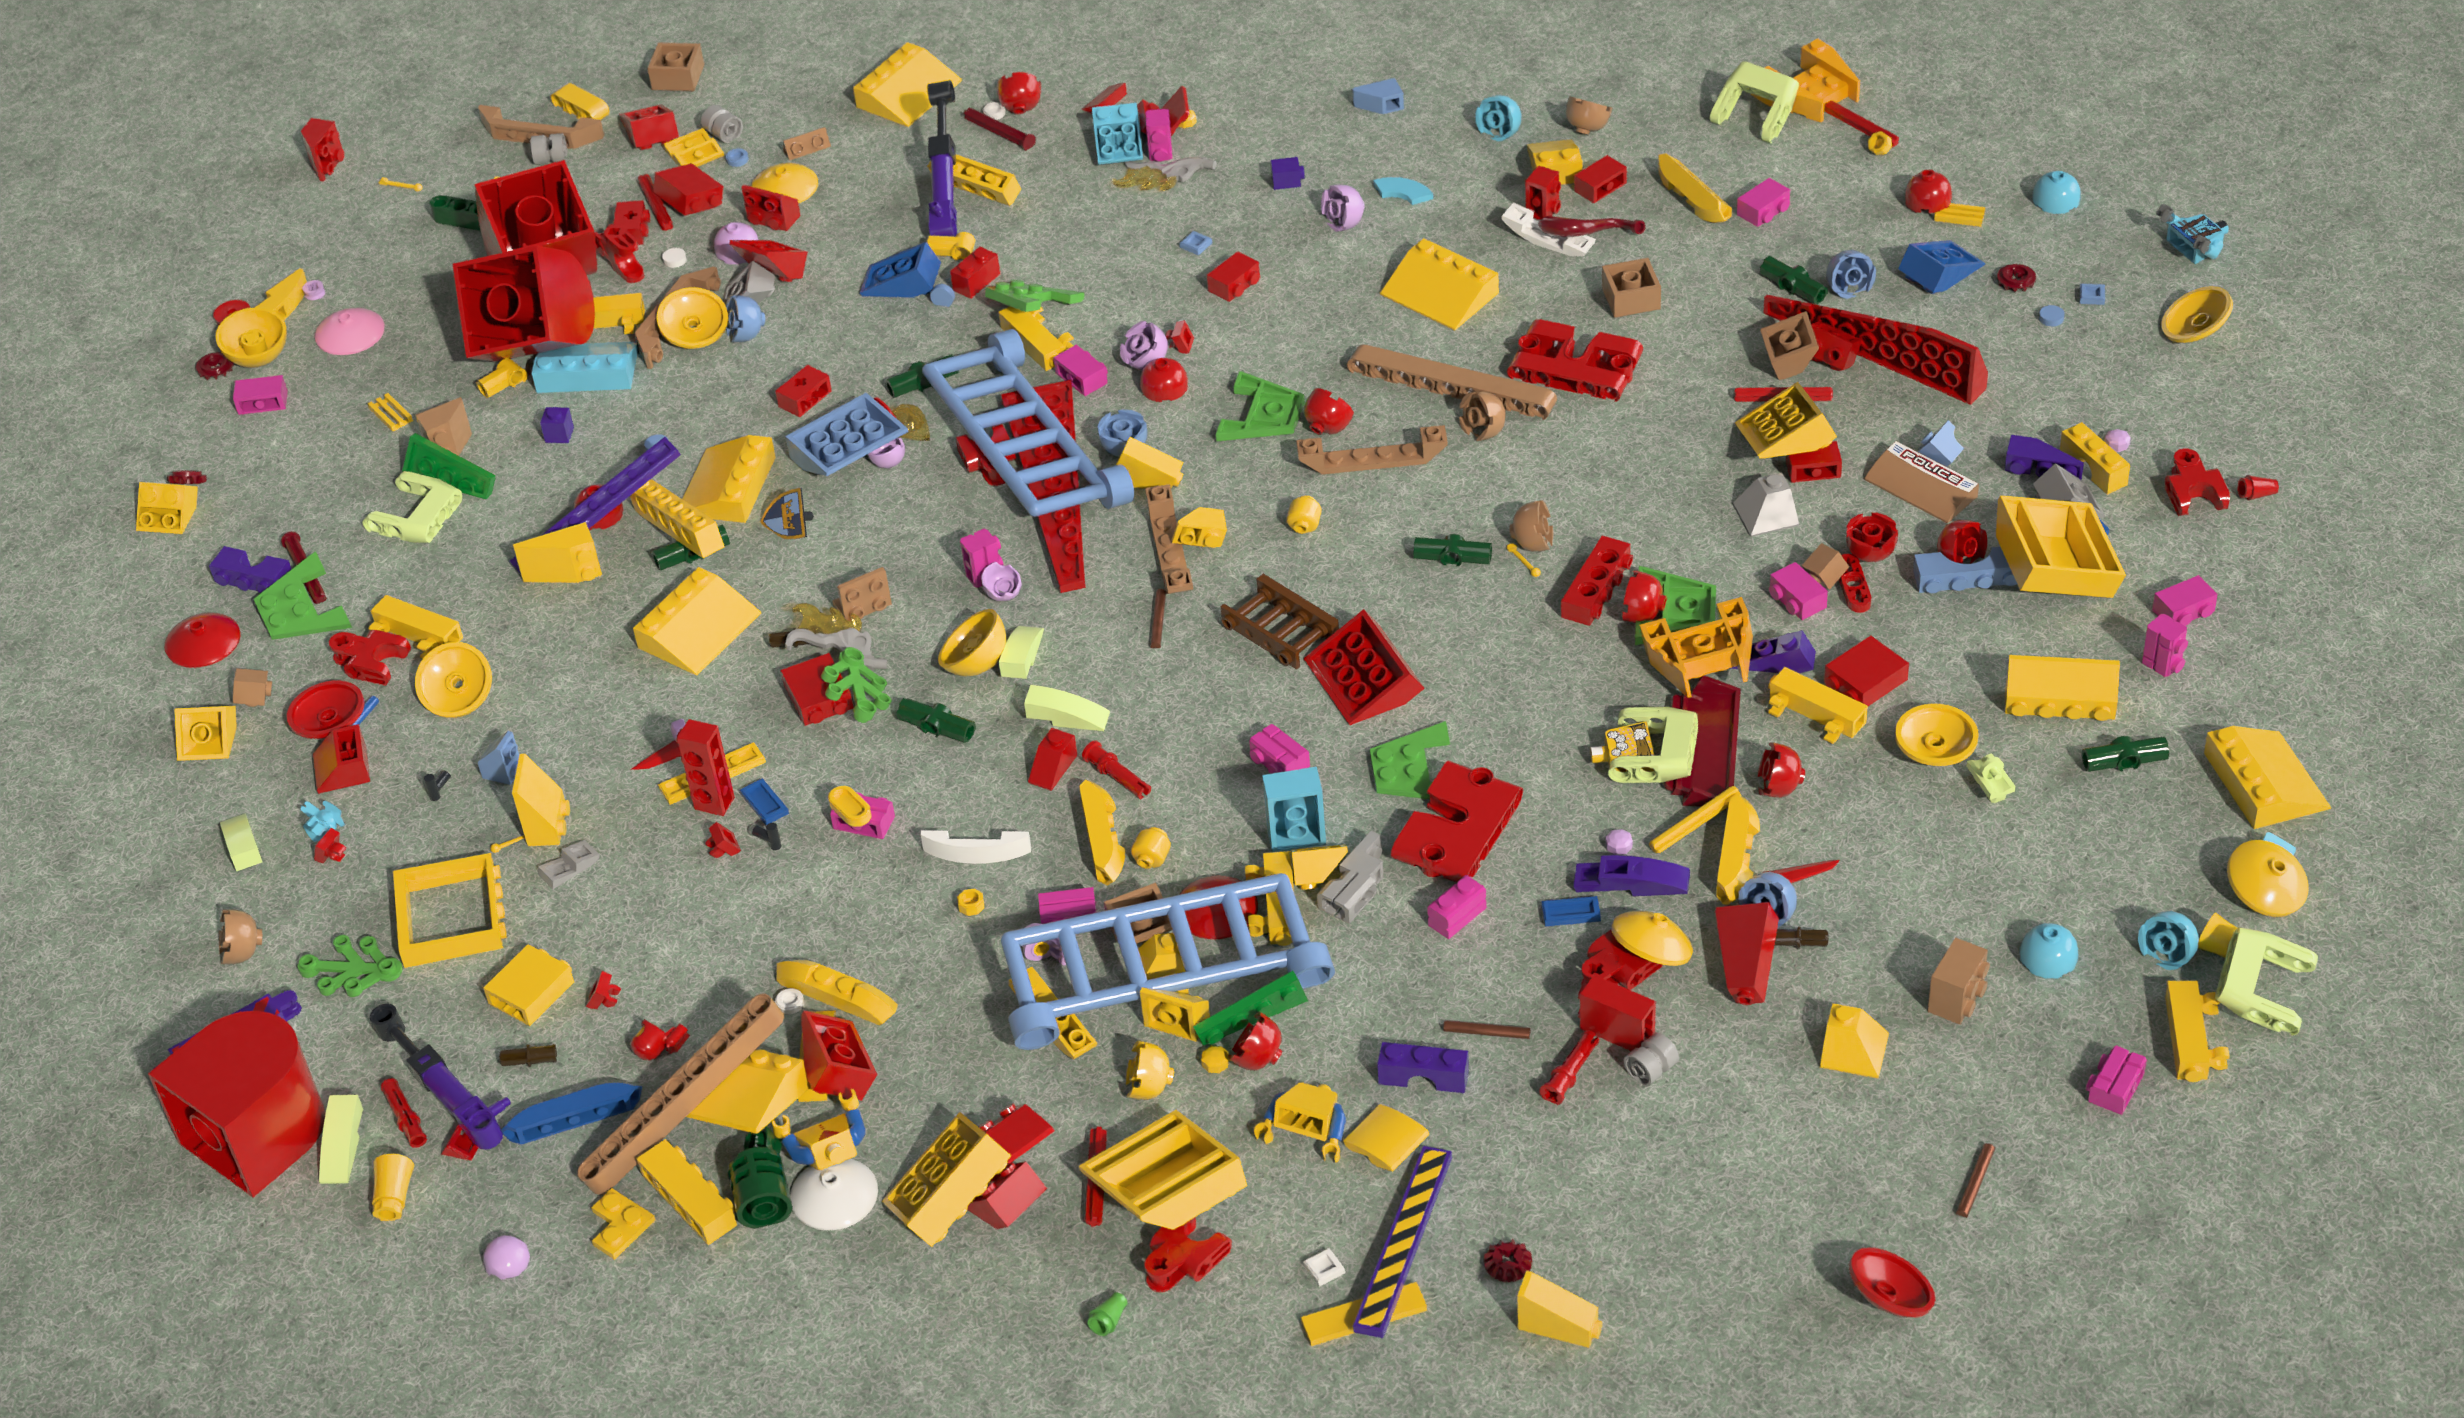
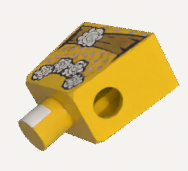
(1624, 741)

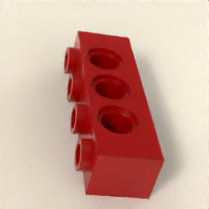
(1596, 581)
(705, 767)

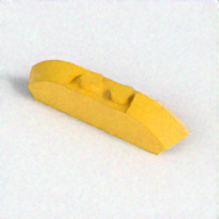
(1705, 201)
(1106, 852)
(1734, 864)
(836, 990)

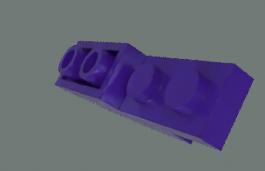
(1632, 873)

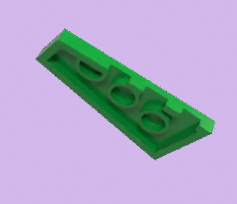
(437, 462)
(1270, 1000)

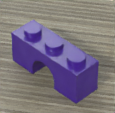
(234, 569)
(1443, 1066)

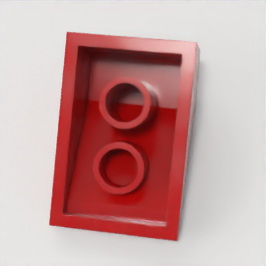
(650, 126)
(773, 256)
(835, 1056)

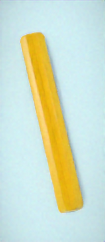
(1693, 821)

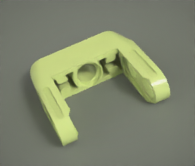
(1762, 83)
(426, 518)
(1677, 750)
(2241, 974)

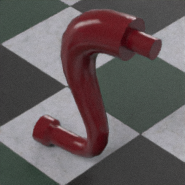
(1578, 227)

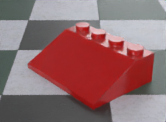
(1363, 670)

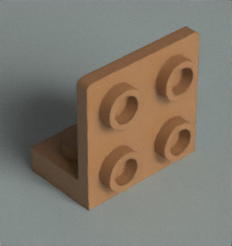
(863, 594)

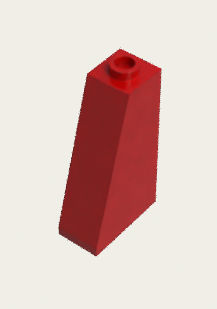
(1747, 949)

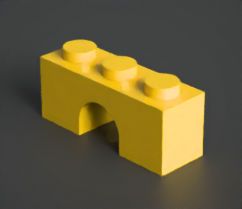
(2106, 465)

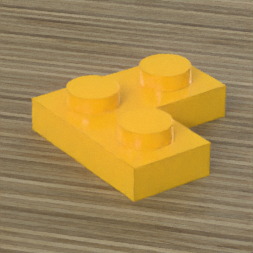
(625, 1219)

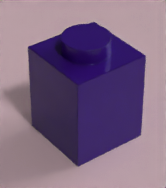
(1287, 173)
(557, 425)

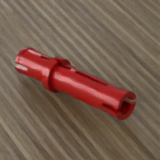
(413, 1130)

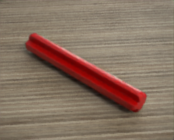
(1857, 121)
(655, 202)
(1763, 394)
(1094, 1193)

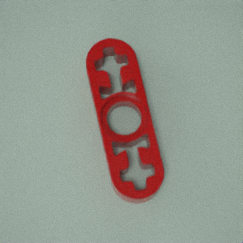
(1850, 592)

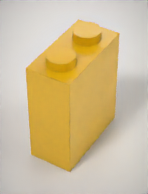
(529, 984)

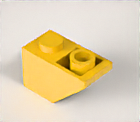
(1201, 528)

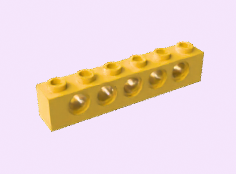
(677, 518)

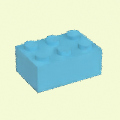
(1294, 809)

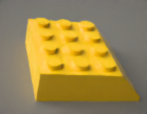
(2057, 547)
(1167, 1171)

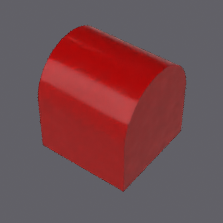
(536, 210)
(523, 303)
(242, 1098)

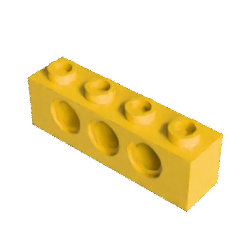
(984, 180)

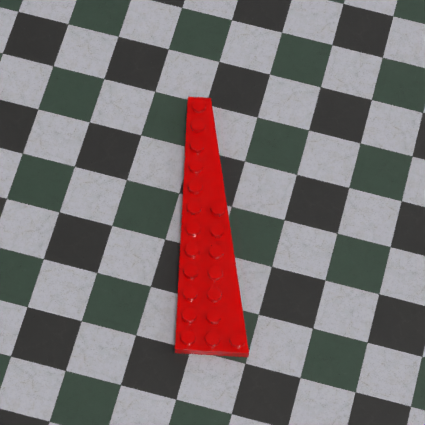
(1063, 527)

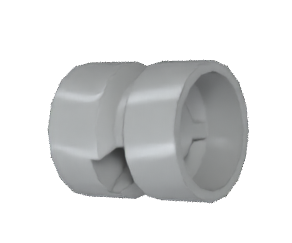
(721, 123)
(541, 148)
(1652, 1059)

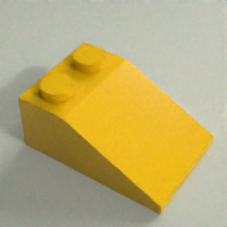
(1558, 156)
(559, 556)
(539, 804)

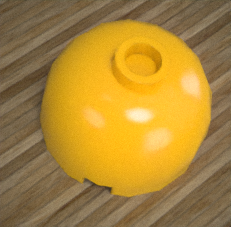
(1150, 1069)

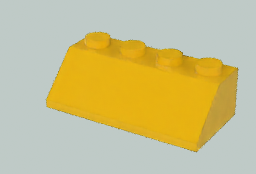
(2062, 687)

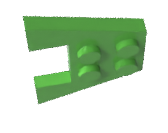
(1029, 296)
(1272, 412)
(1687, 602)
(288, 607)
(1402, 765)

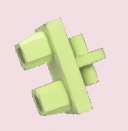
(1991, 777)

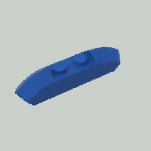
(571, 1111)

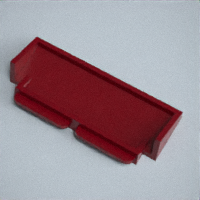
(1716, 742)

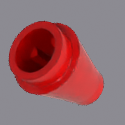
(2256, 487)

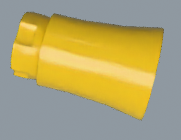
(2216, 935)
(391, 1184)

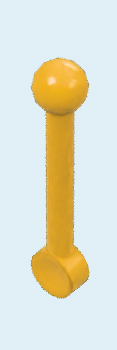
(384, 181)
(1535, 572)
(497, 847)

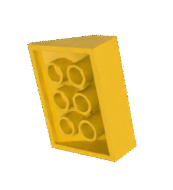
(900, 85)
(1441, 284)
(1786, 425)
(731, 478)
(695, 622)
(2263, 775)
(754, 1092)
(946, 1179)

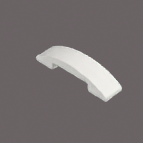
(1522, 222)
(976, 850)

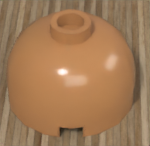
(1587, 115)
(1482, 410)
(1531, 525)
(239, 935)

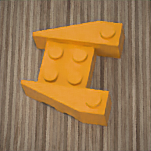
(1823, 80)
(1702, 647)

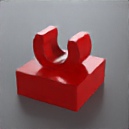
(1181, 337)
(722, 840)
(329, 847)
(601, 990)

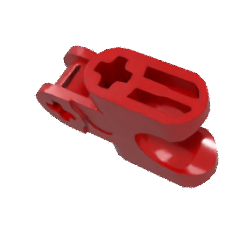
(618, 248)
(975, 459)
(2192, 480)
(363, 654)
(1616, 964)
(1178, 1256)

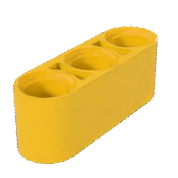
(579, 102)

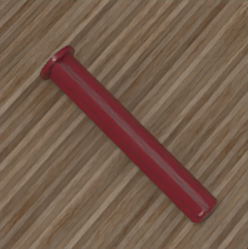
(1000, 128)
(291, 541)

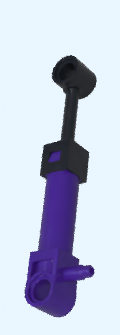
(942, 157)
(433, 1074)

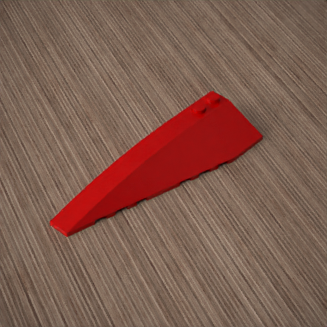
(1902, 347)

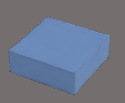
(1196, 243)
(2092, 294)

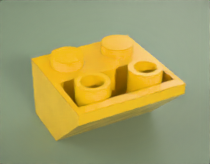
(165, 507)

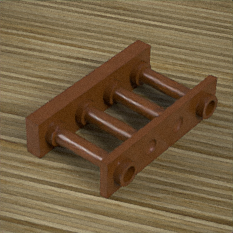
(1285, 603)

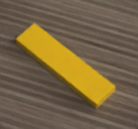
(737, 762)
(1340, 1319)

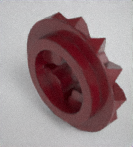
(2027, 276)
(211, 360)
(186, 477)
(1509, 1270)

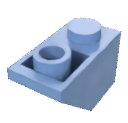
(1379, 97)
(500, 759)

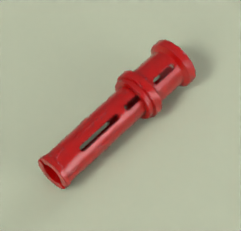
(1108, 764)
(1565, 1075)

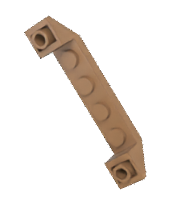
(583, 133)
(648, 332)
(1432, 442)
(1170, 555)

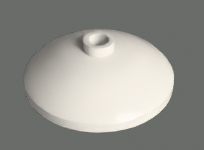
(838, 1203)

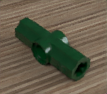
(1793, 280)
(912, 379)
(1452, 550)
(678, 553)
(936, 720)
(2125, 753)

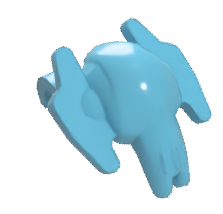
(321, 820)

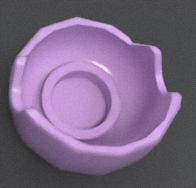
(888, 454)
(1001, 578)
(506, 1257)

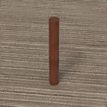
(1158, 618)
(1487, 1029)
(1975, 1180)

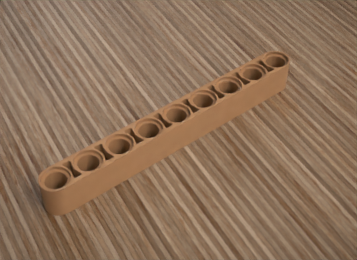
(1450, 379)
(680, 1094)

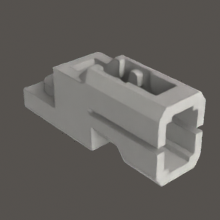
(1357, 881)

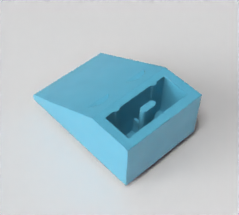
(1117, 133)

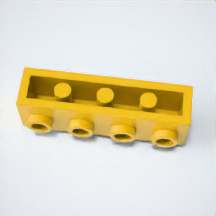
(687, 1191)

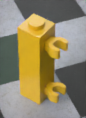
(619, 311)
(1036, 339)
(414, 624)
(1817, 702)
(1275, 922)
(2188, 1031)

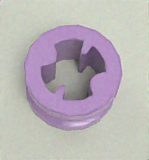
(315, 294)

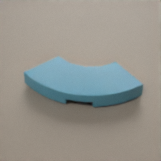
(1403, 188)

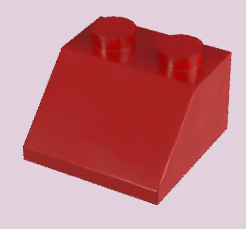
(1017, 1129)

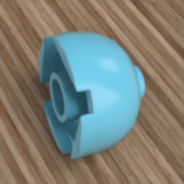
(1499, 113)
(2056, 192)
(2171, 935)
(2049, 950)

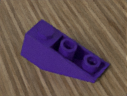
(2024, 450)
(1788, 651)

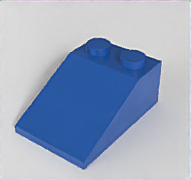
(1938, 264)
(903, 274)

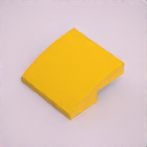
(693, 148)
(1386, 1137)

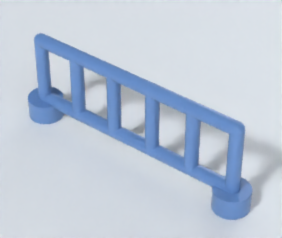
(1007, 353)
(1036, 1024)

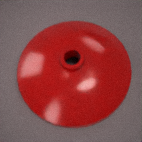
(202, 640)
(325, 708)
(1211, 921)
(1891, 1283)

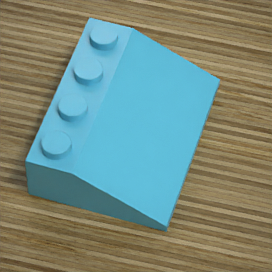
(586, 367)

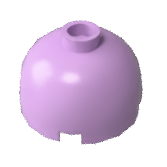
(1342, 203)
(729, 232)
(1143, 345)

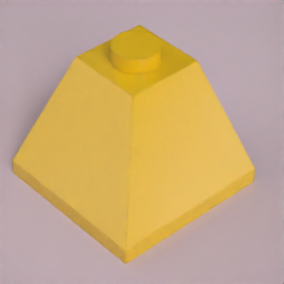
(205, 732)
(1315, 864)
(1161, 957)
(1173, 1012)
(1853, 1042)

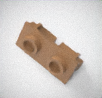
(806, 143)

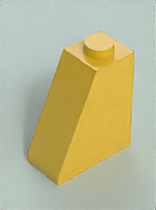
(1149, 466)
(1556, 1312)

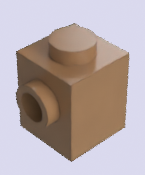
(1825, 566)
(251, 687)

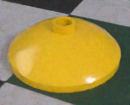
(788, 179)
(692, 308)
(2197, 314)
(443, 669)
(1936, 734)
(2267, 878)
(1652, 937)

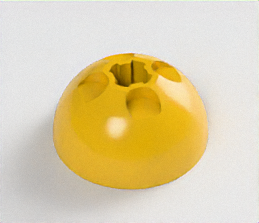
(252, 337)
(974, 645)

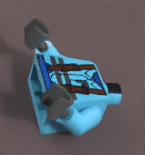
(2194, 236)

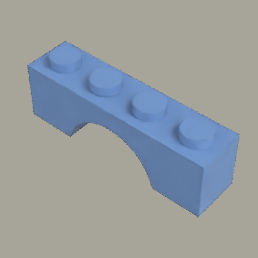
(1937, 573)

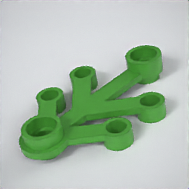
(852, 660)
(352, 969)

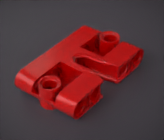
(1548, 359)
(1476, 815)

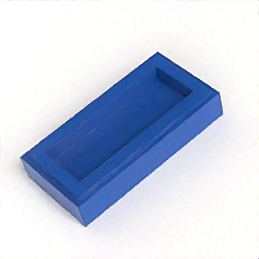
(764, 801)
(1571, 911)

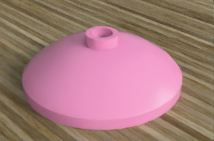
(349, 331)

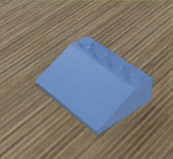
(843, 436)

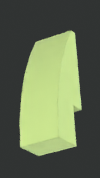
(1020, 652)
(1064, 709)
(240, 842)
(339, 1138)

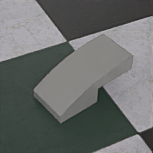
(573, 861)

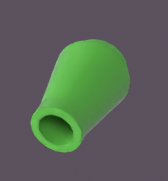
(1106, 1315)

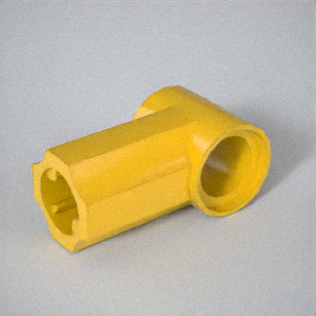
(957, 247)
(506, 374)

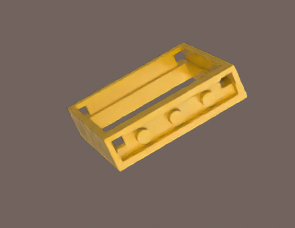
(442, 874)

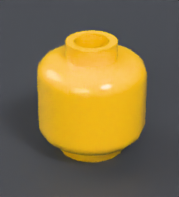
(1304, 514)
(1151, 848)

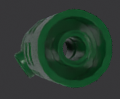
(760, 1181)

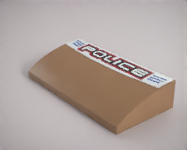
(1922, 482)

